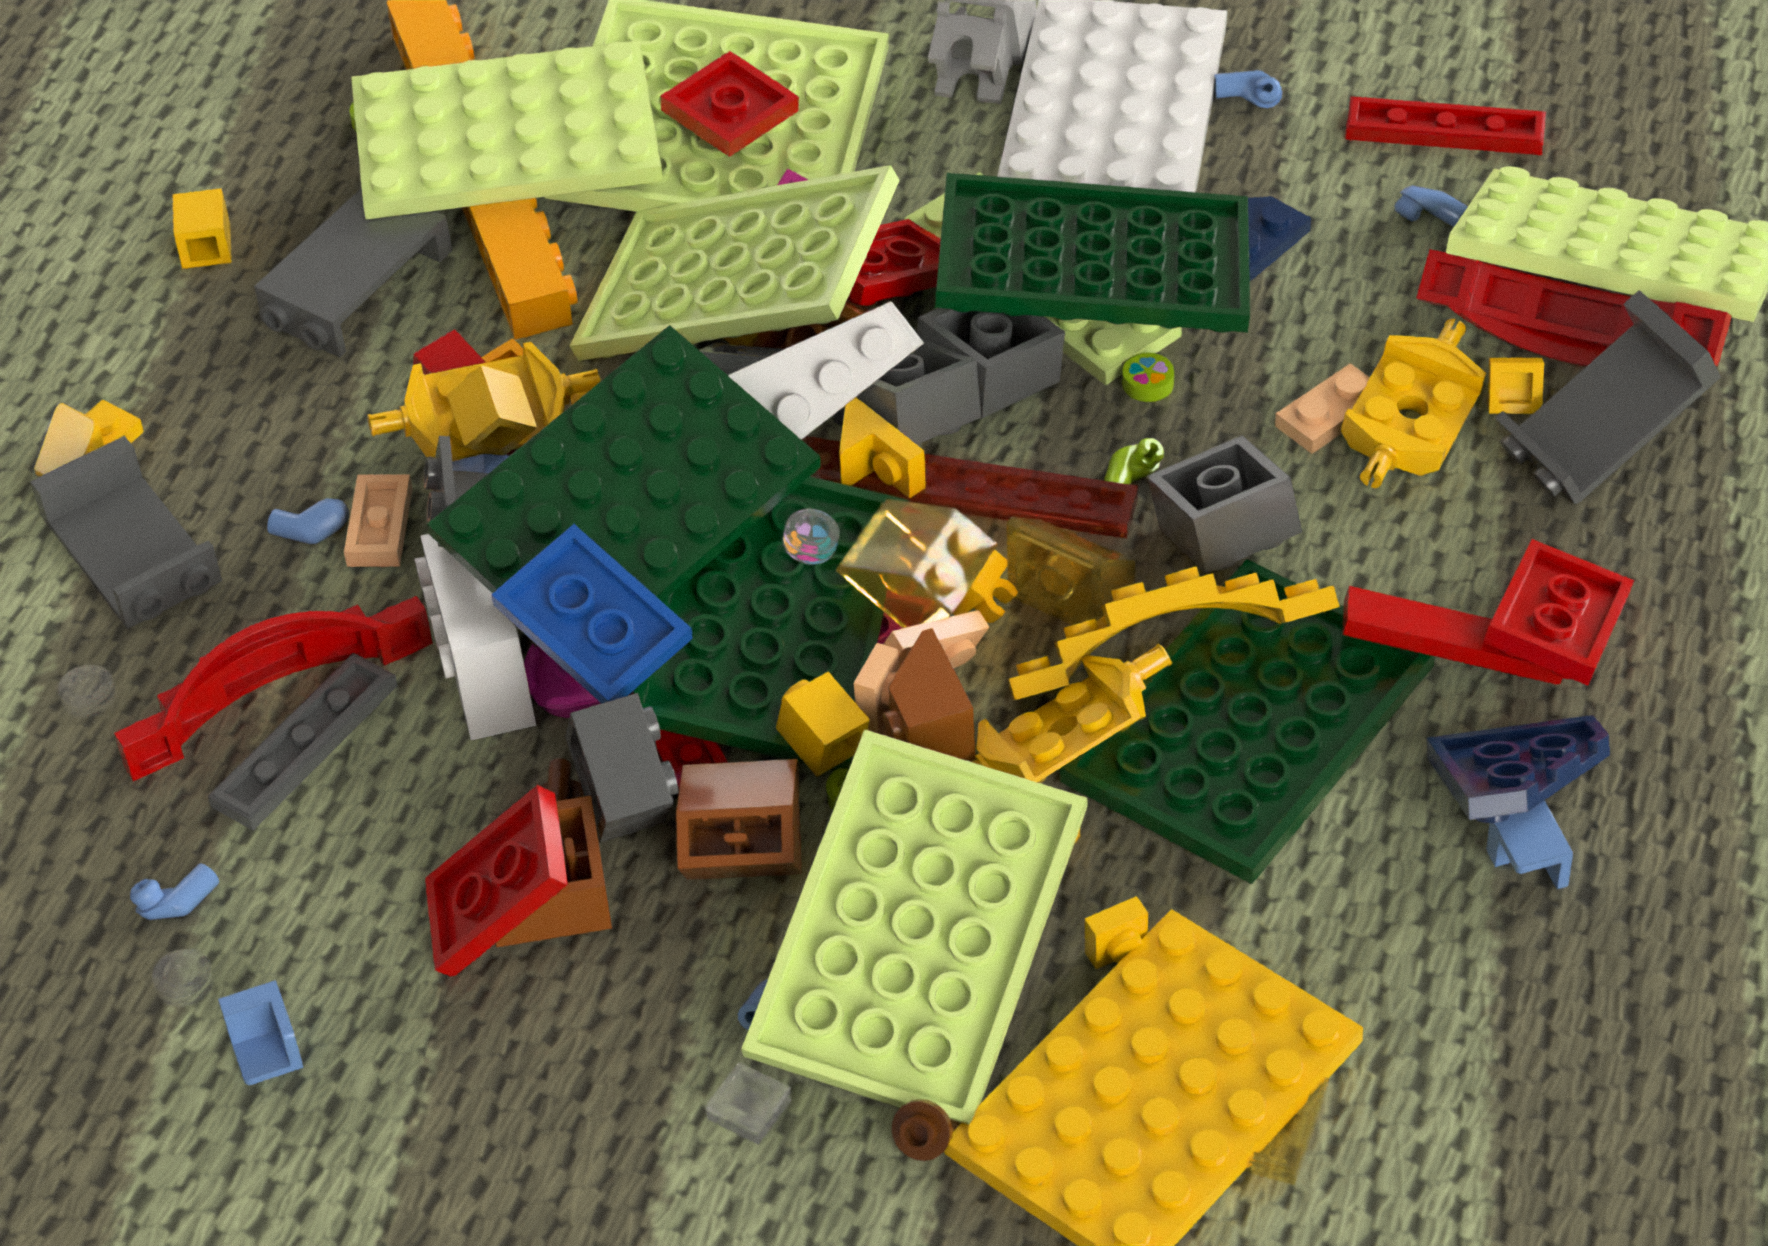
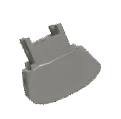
(980, 45)

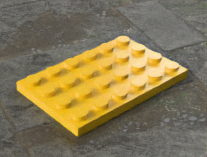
(1154, 1091)

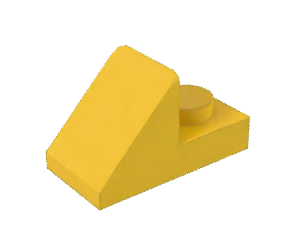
(77, 434)
(877, 446)

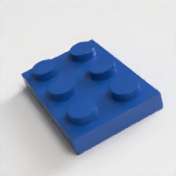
(591, 616)

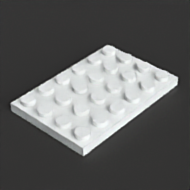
(1115, 94)

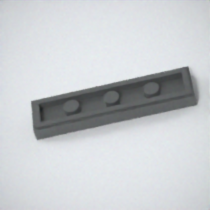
(302, 741)

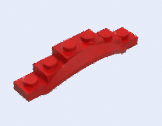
(1547, 314)
(262, 656)

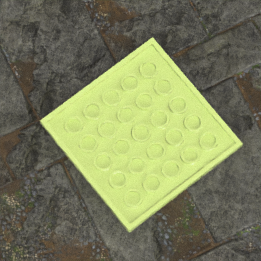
(824, 65)

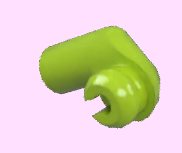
(1135, 461)

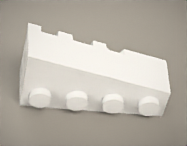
(830, 369)
(475, 645)

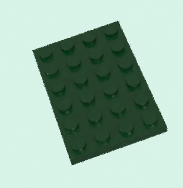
(1094, 253)
(648, 463)
(765, 626)
(1247, 730)

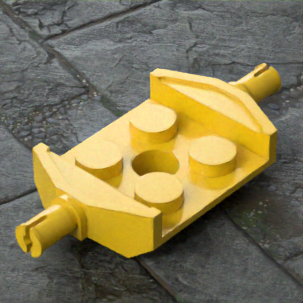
(1419, 377)
(429, 413)
(1074, 720)

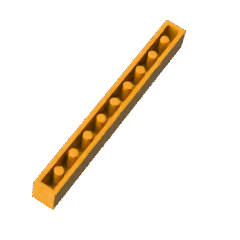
(507, 233)

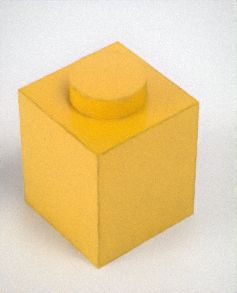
(201, 228)
(491, 411)
(821, 722)

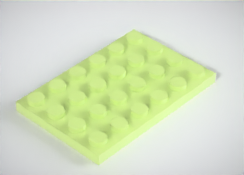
(504, 129)
(1615, 242)
(737, 263)
(915, 927)

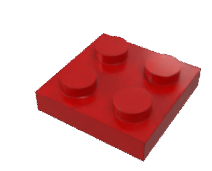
(729, 103)

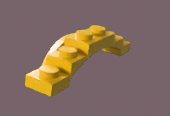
(1183, 592)

